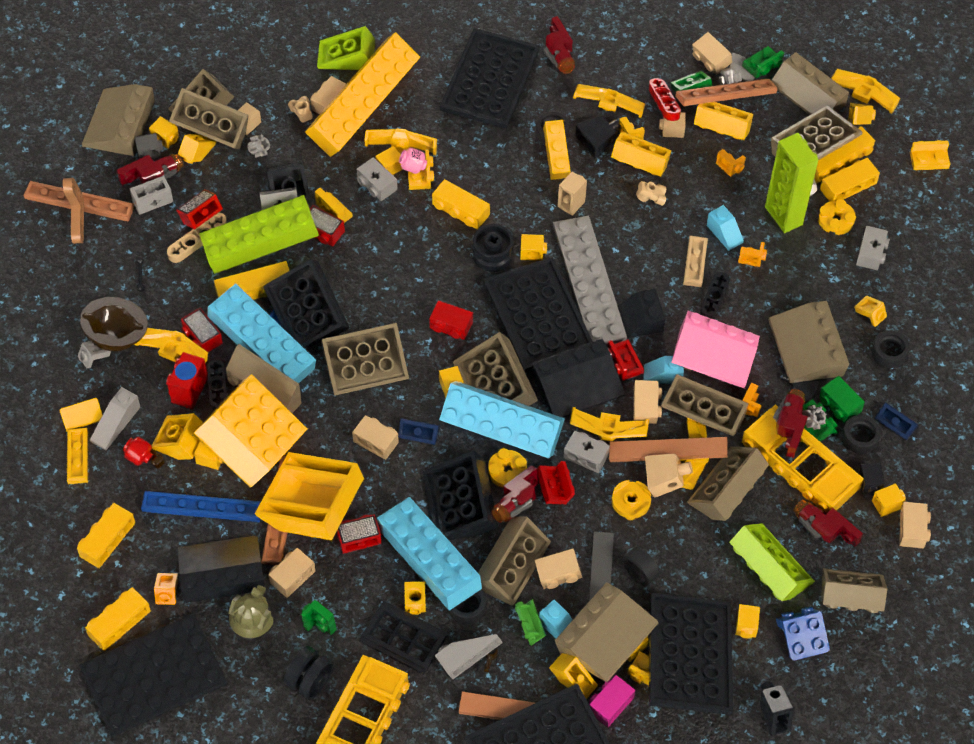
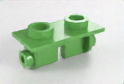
(530, 621)

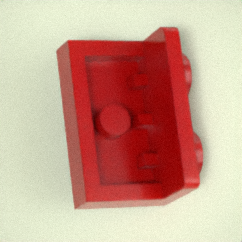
(625, 359)
(556, 483)

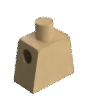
(665, 473)

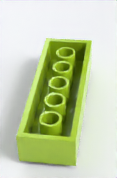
(791, 182)
(259, 234)

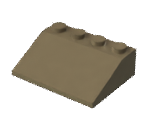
(119, 119)
(822, 130)
(809, 343)
(364, 359)
(496, 369)
(606, 632)

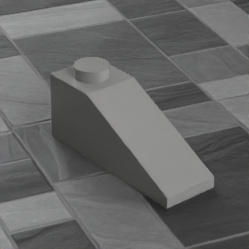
(115, 418)
(463, 654)

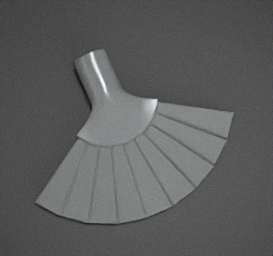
(737, 61)

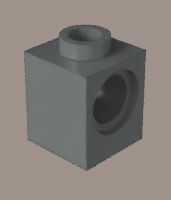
(149, 145)

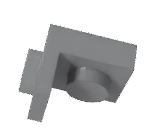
(90, 352)

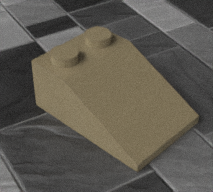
(209, 87)

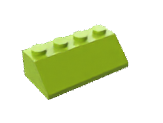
(771, 561)

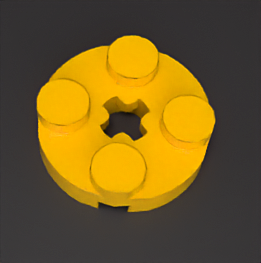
(838, 208)
(505, 458)
(632, 489)

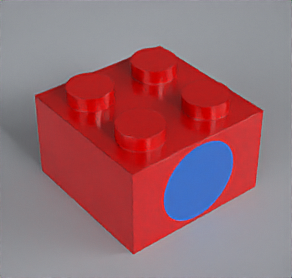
(187, 380)

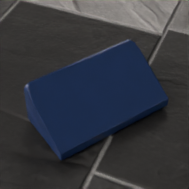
(896, 421)
(418, 431)

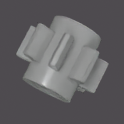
(729, 77)
(258, 146)
(815, 417)

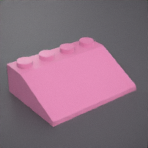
(715, 349)

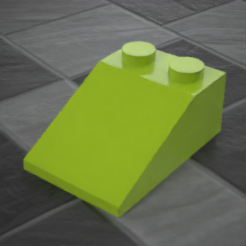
(346, 50)

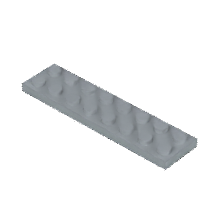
(589, 279)

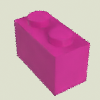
(611, 700)

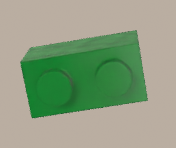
(841, 399)

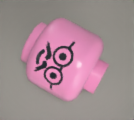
(412, 160)

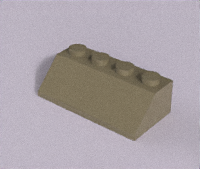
(808, 86)
(210, 118)
(280, 385)
(705, 405)
(729, 482)
(513, 559)

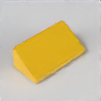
(81, 414)

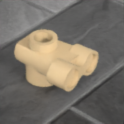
(301, 108)
(651, 191)

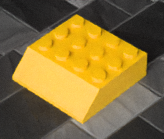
(250, 430)
(310, 495)

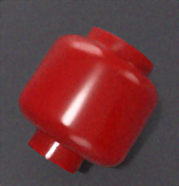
(138, 451)

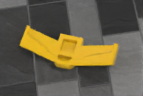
(866, 88)
(609, 99)
(400, 139)
(171, 344)
(608, 425)
(695, 430)

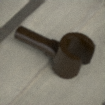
(158, 460)
(490, 657)

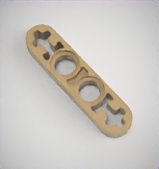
(195, 236)

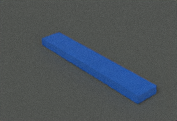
(200, 506)

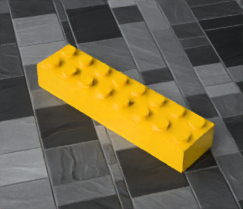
(362, 94)

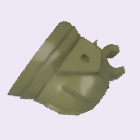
(250, 614)

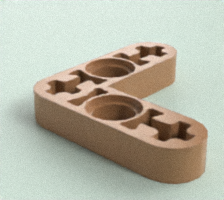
(76, 201)

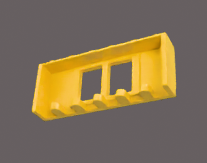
(828, 488)
(377, 682)

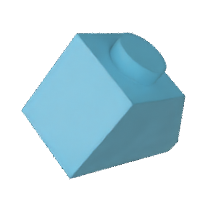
(724, 227)
(662, 370)
(554, 618)

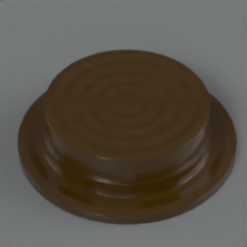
(113, 323)

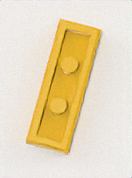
(77, 455)

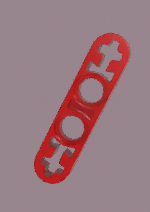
(664, 99)

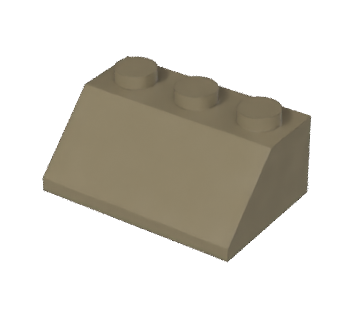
(853, 590)

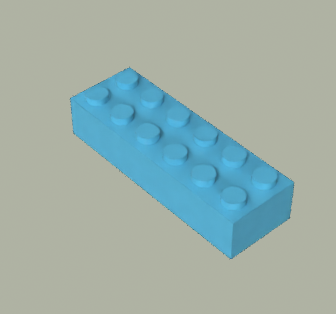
(259, 333)
(502, 419)
(429, 553)

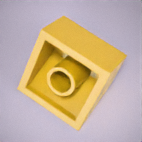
(177, 436)

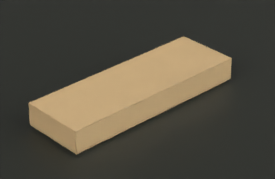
(695, 261)

